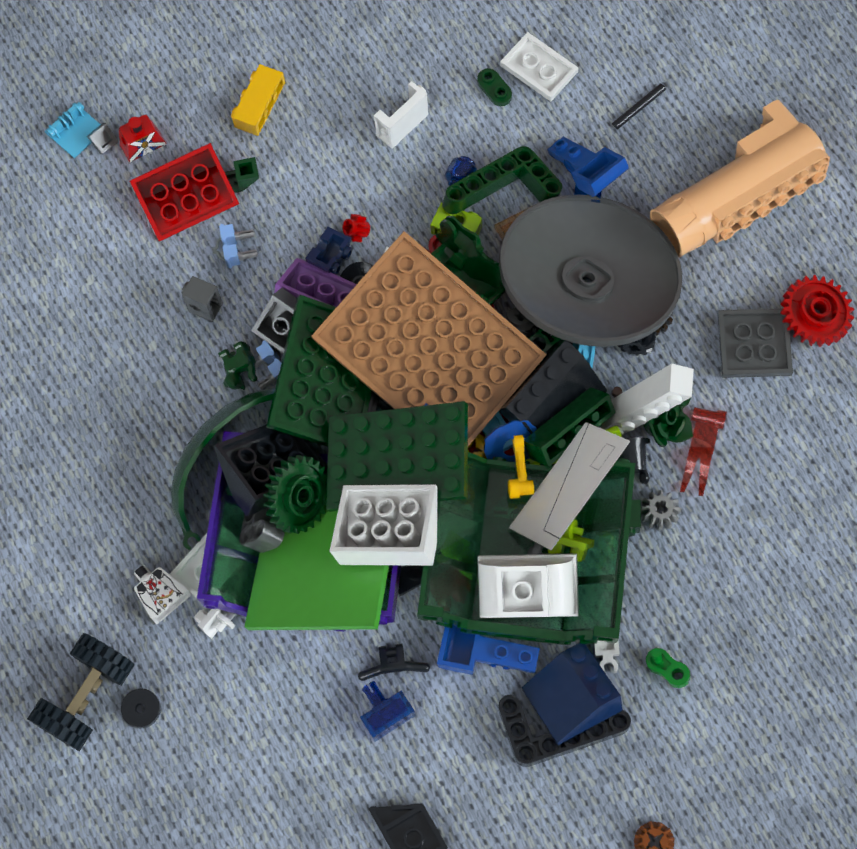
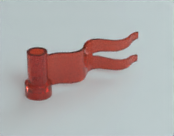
(702, 444)

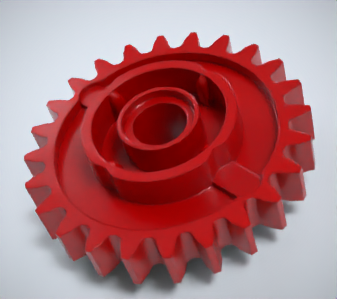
(806, 322)

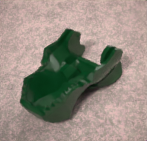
(464, 257)

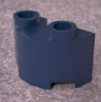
(330, 251)

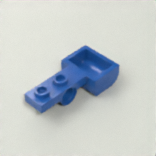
(589, 170)
(462, 650)

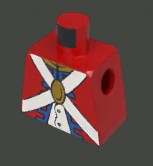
(139, 137)

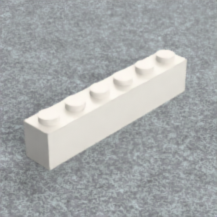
(651, 398)

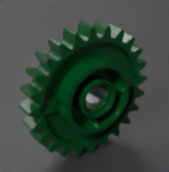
(296, 494)

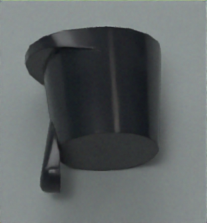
(636, 454)

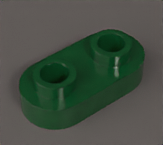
(493, 86)

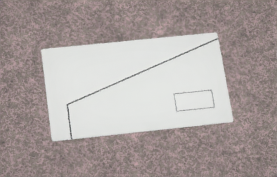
(569, 485)

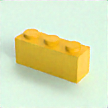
(258, 99)

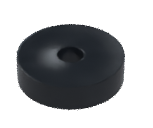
(133, 700)

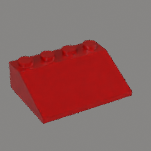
(184, 192)

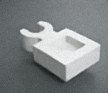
(607, 651)

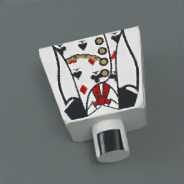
(159, 592)

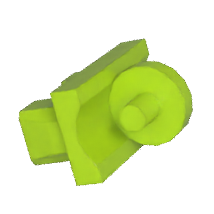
(577, 543)

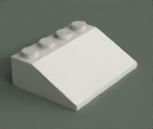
(386, 525)

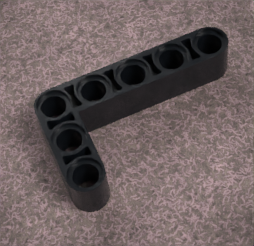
(535, 744)

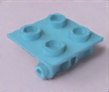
(72, 128)

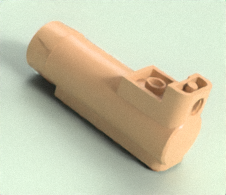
(766, 172)

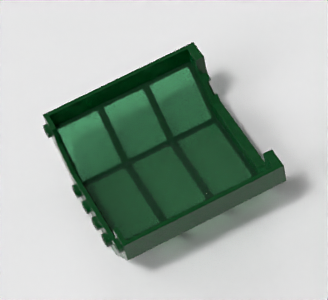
(482, 528)

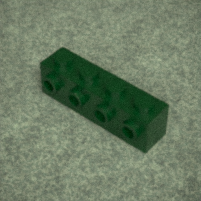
(556, 434)

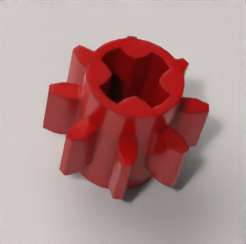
(356, 227)

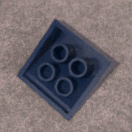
(572, 693)

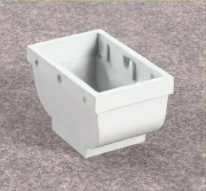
(528, 585)

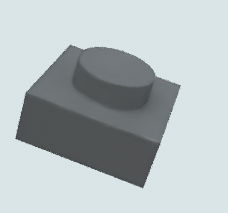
(102, 138)

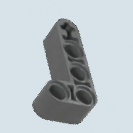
(260, 533)

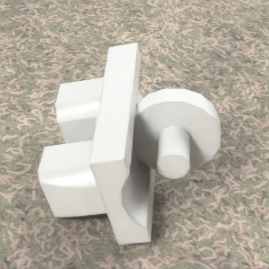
(214, 621)

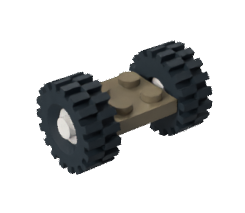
(102, 661)

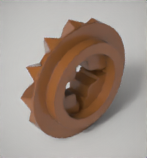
(655, 829)

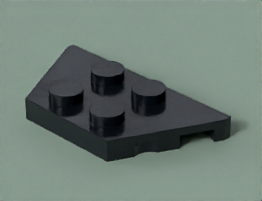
(407, 827)

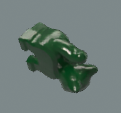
(236, 363)

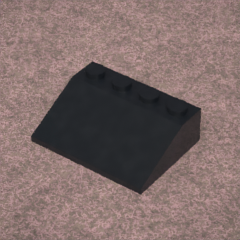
(551, 386)
(252, 457)

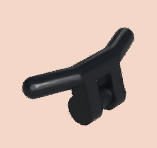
(392, 667)

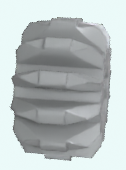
(666, 517)

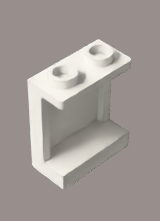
(405, 119)

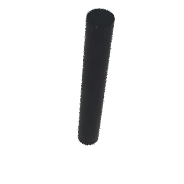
(636, 108)

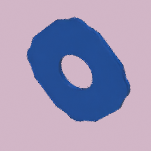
(499, 436)

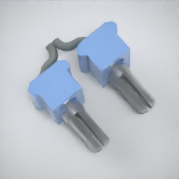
(229, 239)
(269, 355)

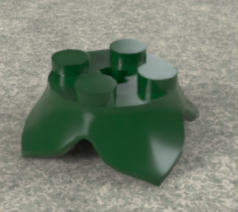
(670, 426)

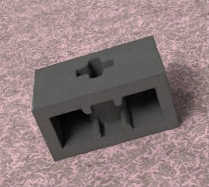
(202, 298)

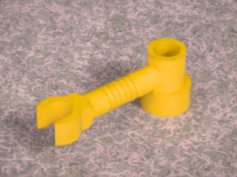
(520, 486)

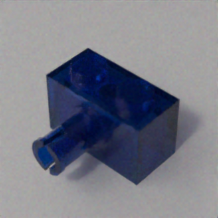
(386, 713)

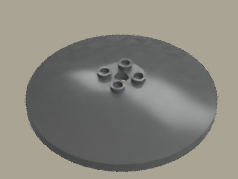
(615, 246)

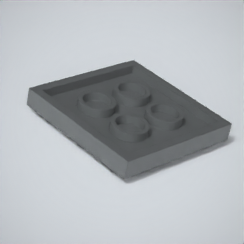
(754, 343)

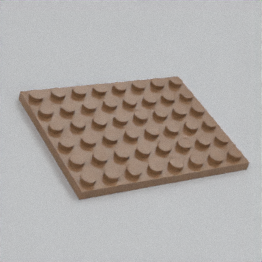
(427, 337)

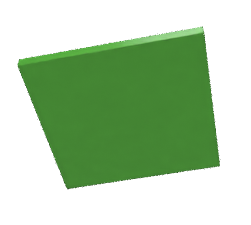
(309, 590)

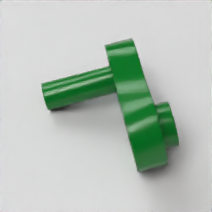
(663, 664)

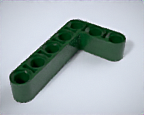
(515, 165)

